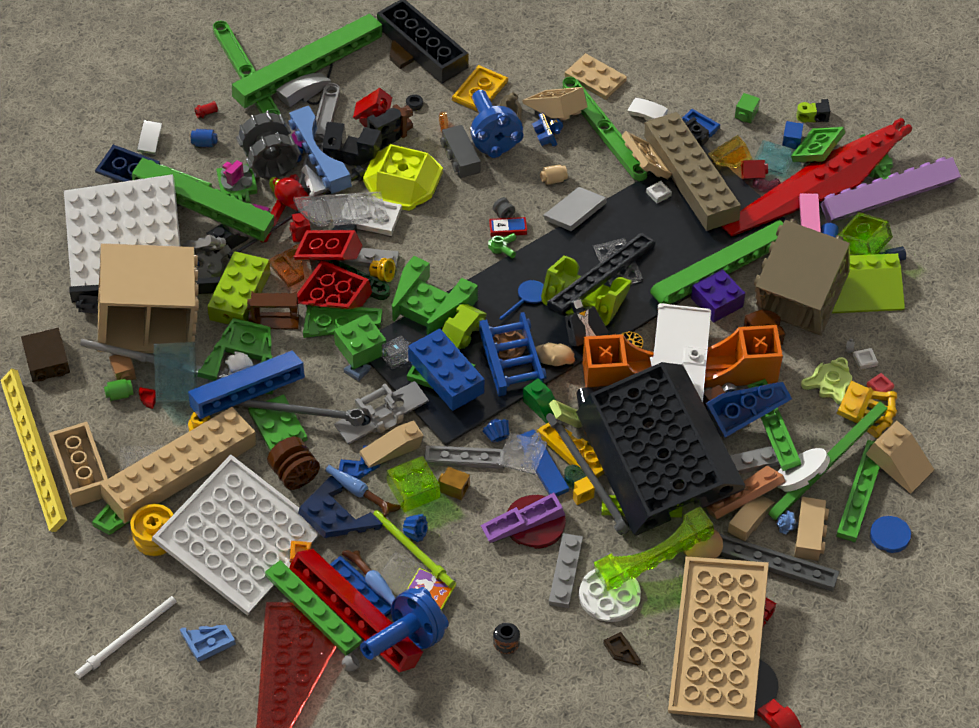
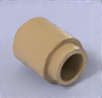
(554, 174)

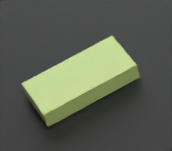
(565, 413)

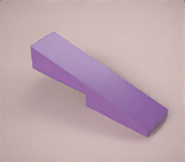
(526, 518)

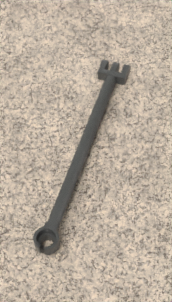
(354, 416)
(622, 525)

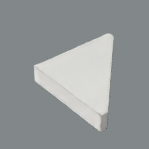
(313, 181)

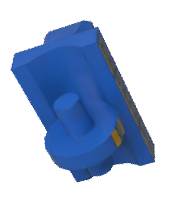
(547, 137)

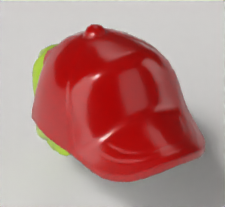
(286, 190)

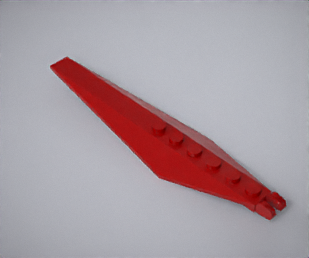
(841, 170)

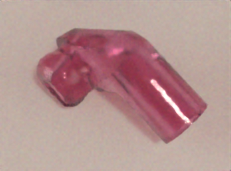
(765, 185)

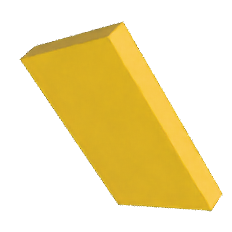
(479, 79)

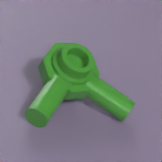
(499, 244)

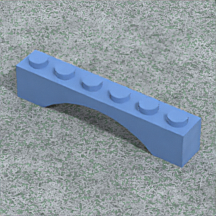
(333, 172)

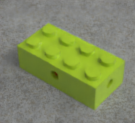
(240, 277)

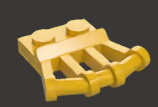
(857, 400)

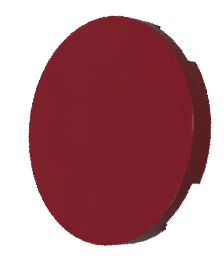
(541, 535)

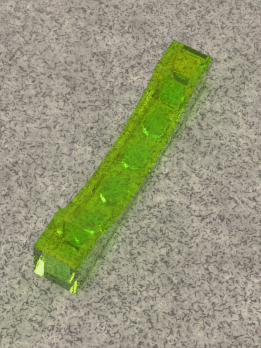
(618, 569)

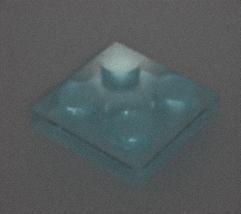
(776, 156)

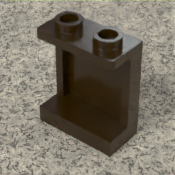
(45, 354)

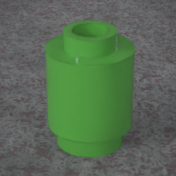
(118, 389)

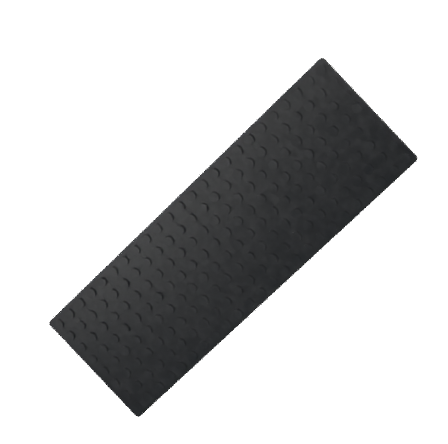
(678, 244)

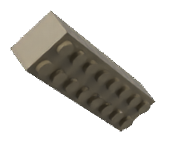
(692, 171)

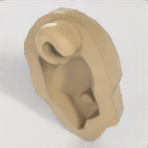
(555, 354)

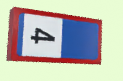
(507, 226)

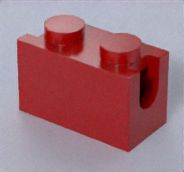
(372, 105)

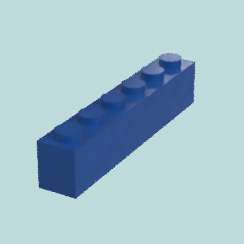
(246, 384)

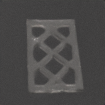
(610, 246)

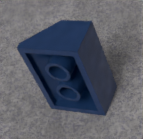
(120, 163)

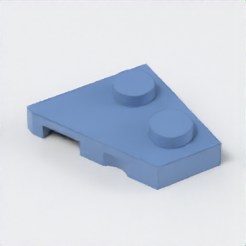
(207, 640)

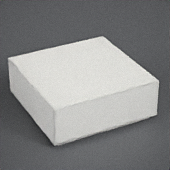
(658, 192)
(865, 358)

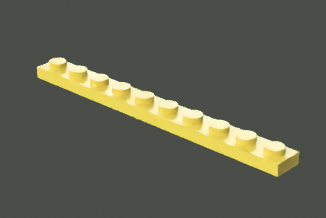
(33, 451)

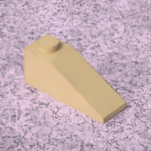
(393, 444)

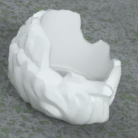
(237, 363)

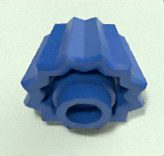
(497, 430)
(415, 527)

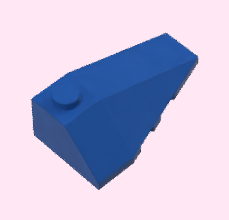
(741, 407)

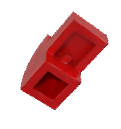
(778, 716)

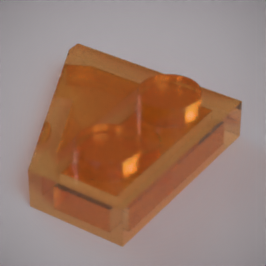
(287, 267)

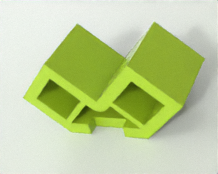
(461, 326)

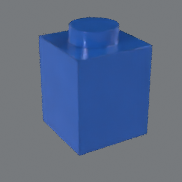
(792, 134)

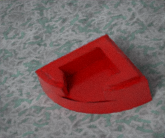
(148, 396)

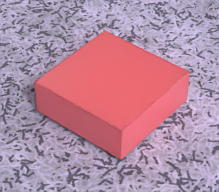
(880, 383)

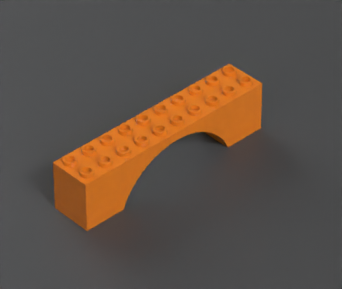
(739, 359)

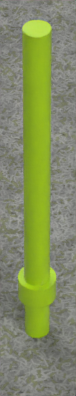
(437, 570)

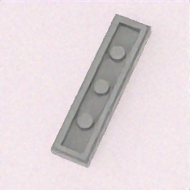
(463, 457)

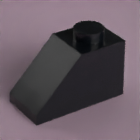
(232, 236)

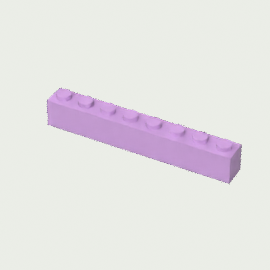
(889, 190)

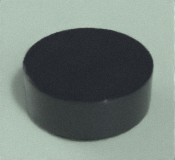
(415, 102)

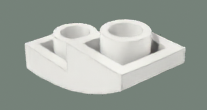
(646, 109)
(149, 137)

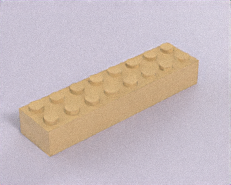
(178, 464)

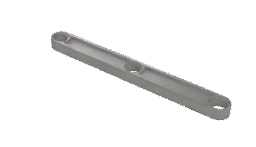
(325, 114)

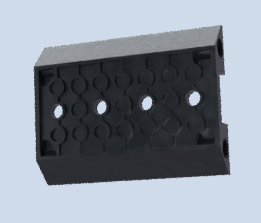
(632, 451)

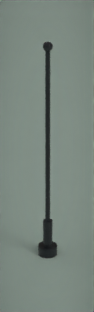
(357, 174)

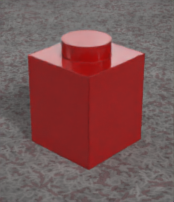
(753, 169)

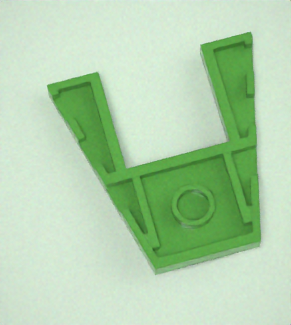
(239, 337)

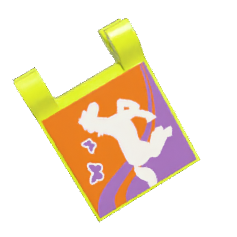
(438, 589)

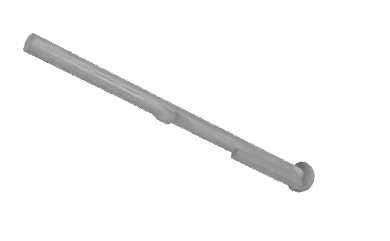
(132, 354)

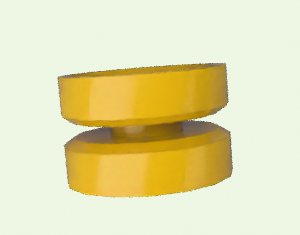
(145, 524)

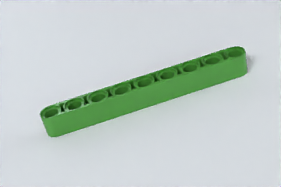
(728, 259)

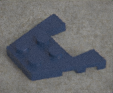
(330, 517)

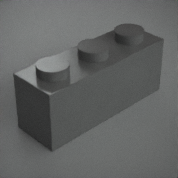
(460, 151)

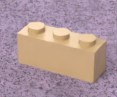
(811, 529)

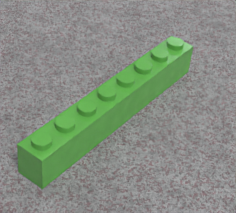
(211, 201)

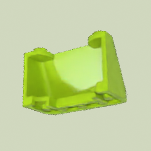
(604, 299)

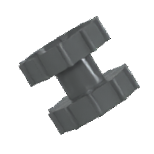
(268, 145)

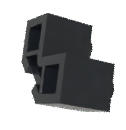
(362, 149)

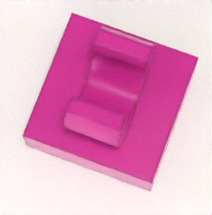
(233, 172)

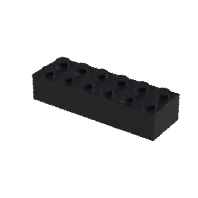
(423, 40)

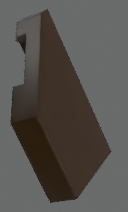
(400, 56)
(621, 649)

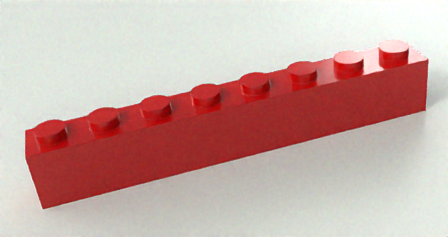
(351, 606)

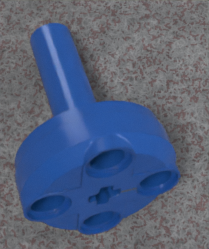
(495, 127)
(415, 617)

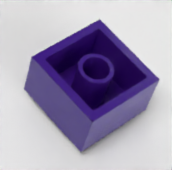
(718, 294)

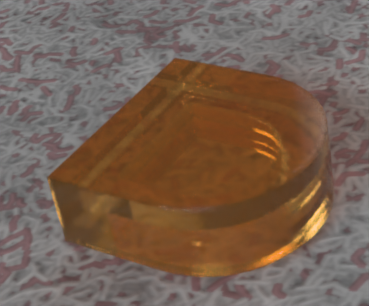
(443, 120)

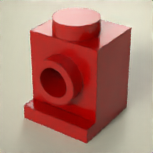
(298, 226)

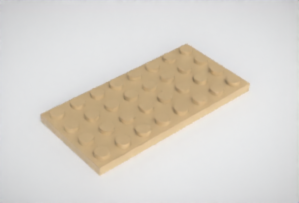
(719, 638)

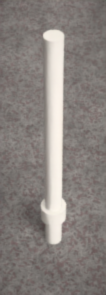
(95, 661)

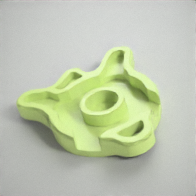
(830, 379)

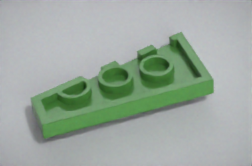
(324, 320)

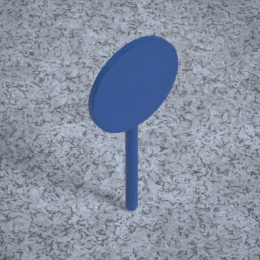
(529, 292)

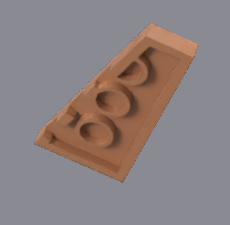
(756, 485)

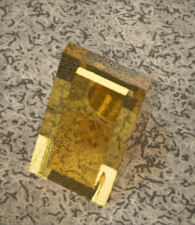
(731, 153)

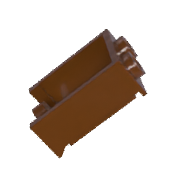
(274, 320)

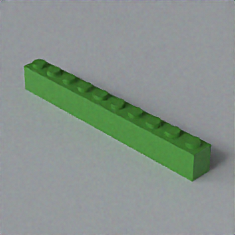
(306, 60)

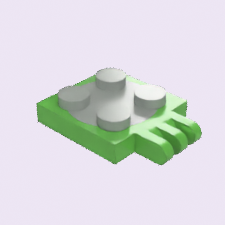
(243, 188)

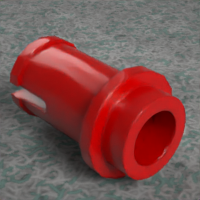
(206, 109)

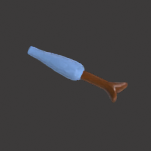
(360, 490)
(372, 577)

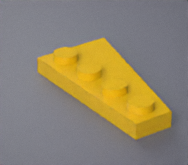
(553, 440)

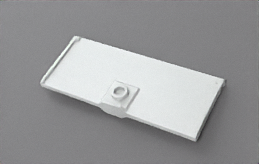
(683, 339)

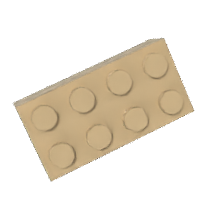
(79, 463)

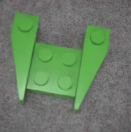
(425, 302)

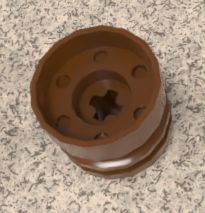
(293, 463)

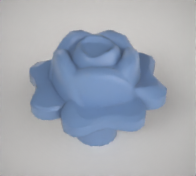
(787, 522)

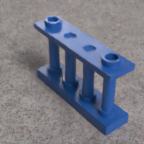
(497, 365)

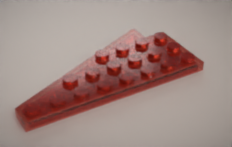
(290, 664)

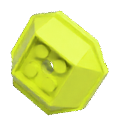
(403, 176)

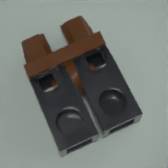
(392, 124)

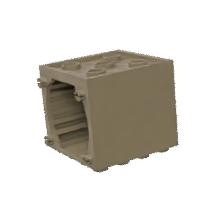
(803, 276)

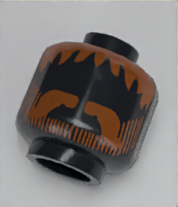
(506, 638)

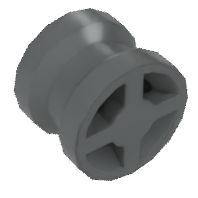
(503, 208)

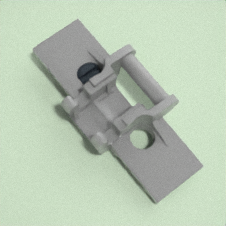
(384, 416)

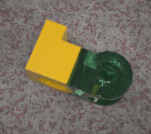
(582, 487)

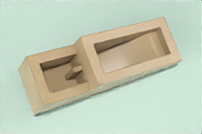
(750, 517)

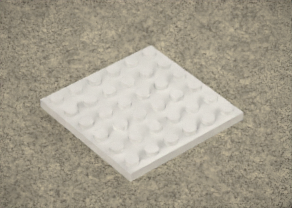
(118, 214)
(235, 533)

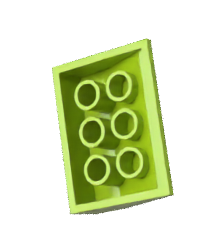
(872, 285)

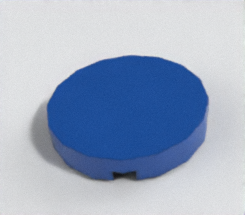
(890, 534)

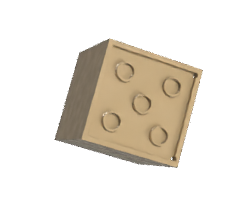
(148, 296)

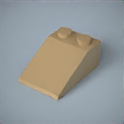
(558, 102)
(901, 457)

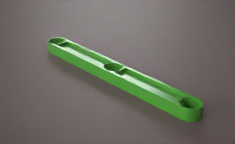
(240, 61)
(610, 136)
(834, 454)

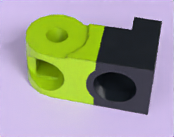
(813, 112)

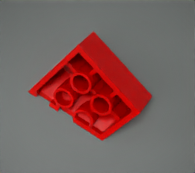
(334, 288)

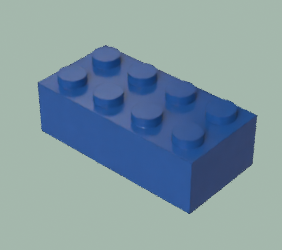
(446, 369)

